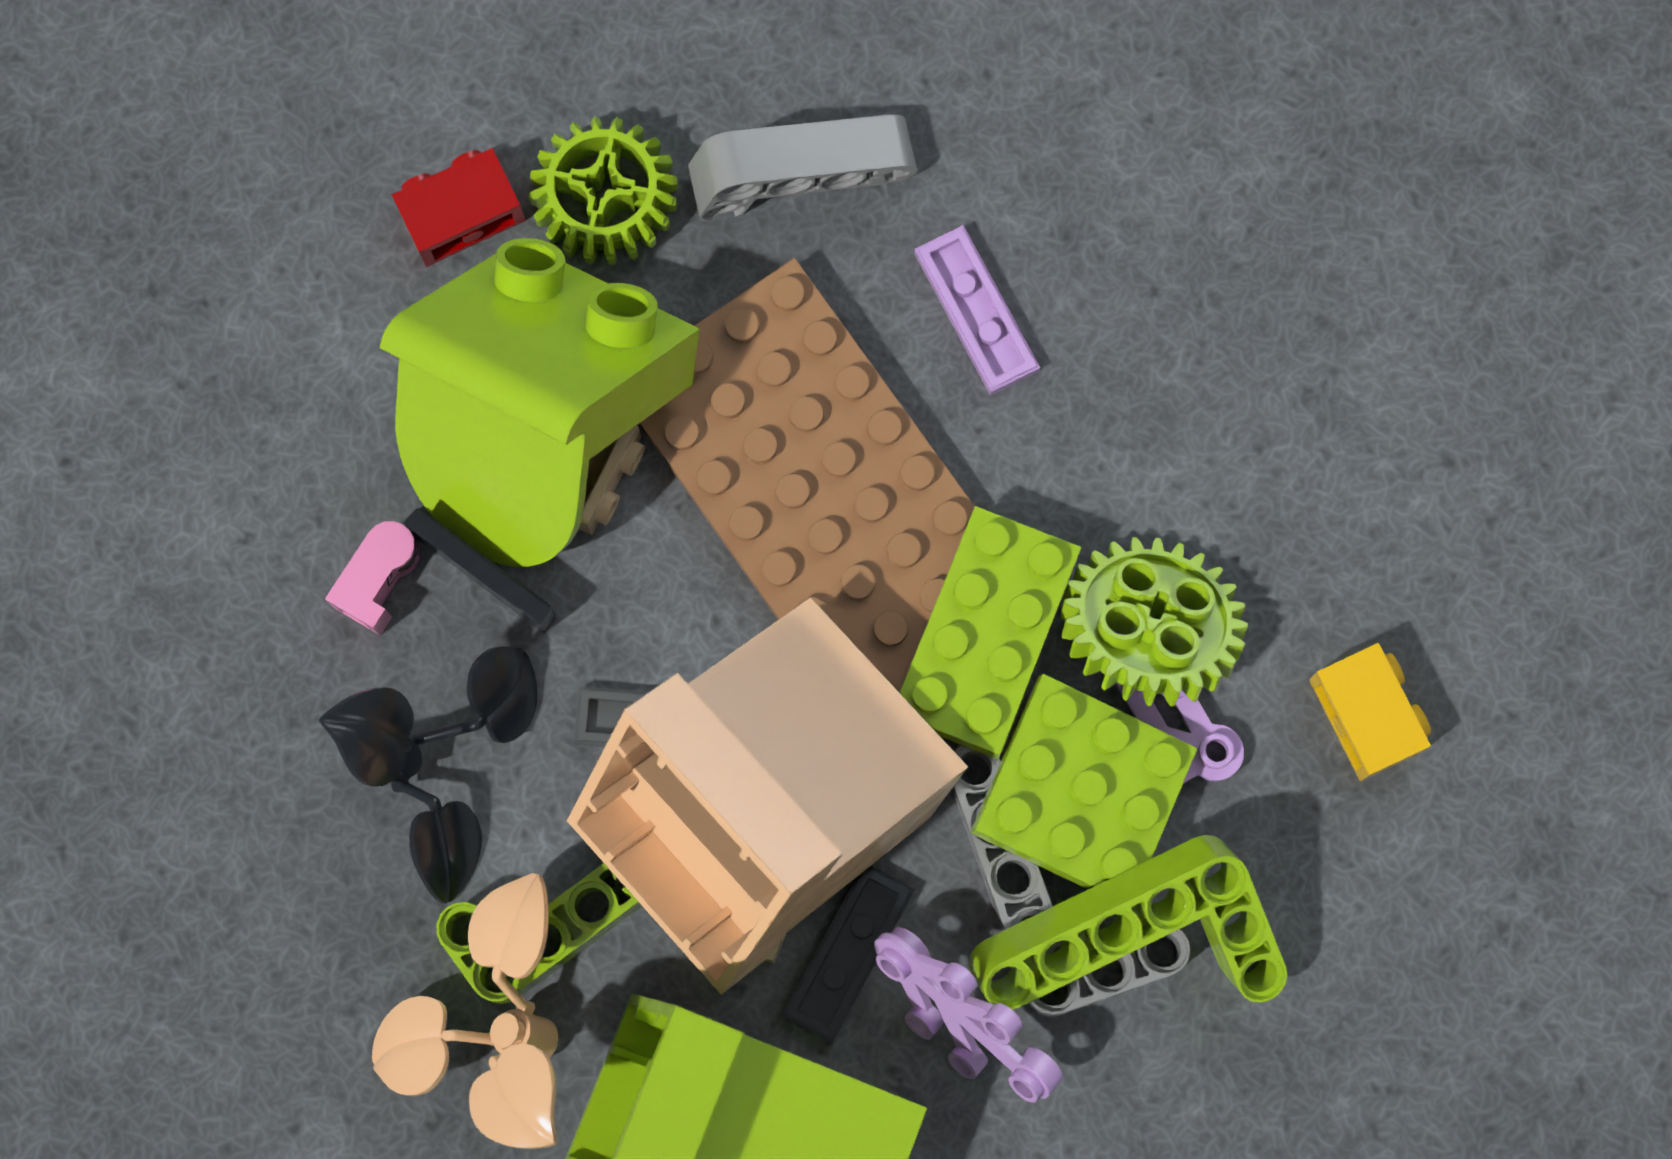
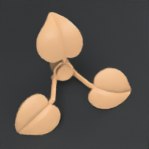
(519, 1092)

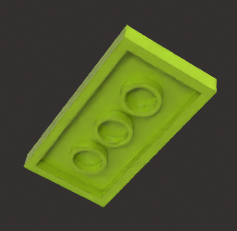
(988, 630)

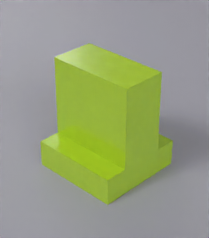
(711, 1092)

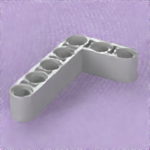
(1013, 909)

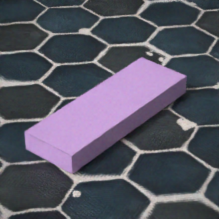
(977, 310)

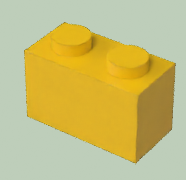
(1371, 711)

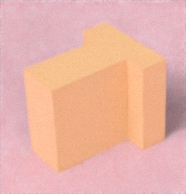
(760, 790)

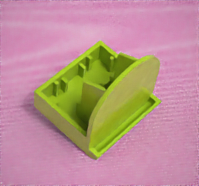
(520, 384)

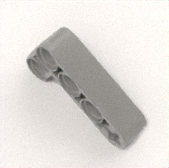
(798, 159)

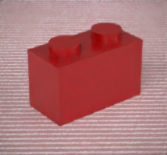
(458, 205)

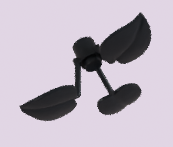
(378, 749)

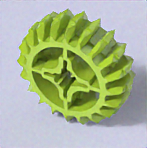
(624, 196)

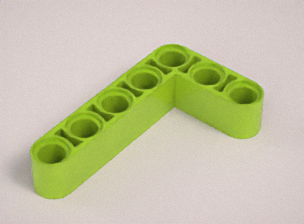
(1137, 925)

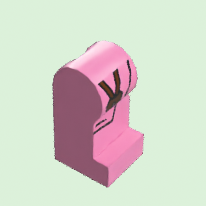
(372, 572)

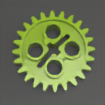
(1153, 621)

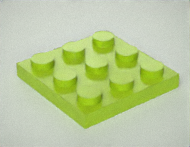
(1082, 786)

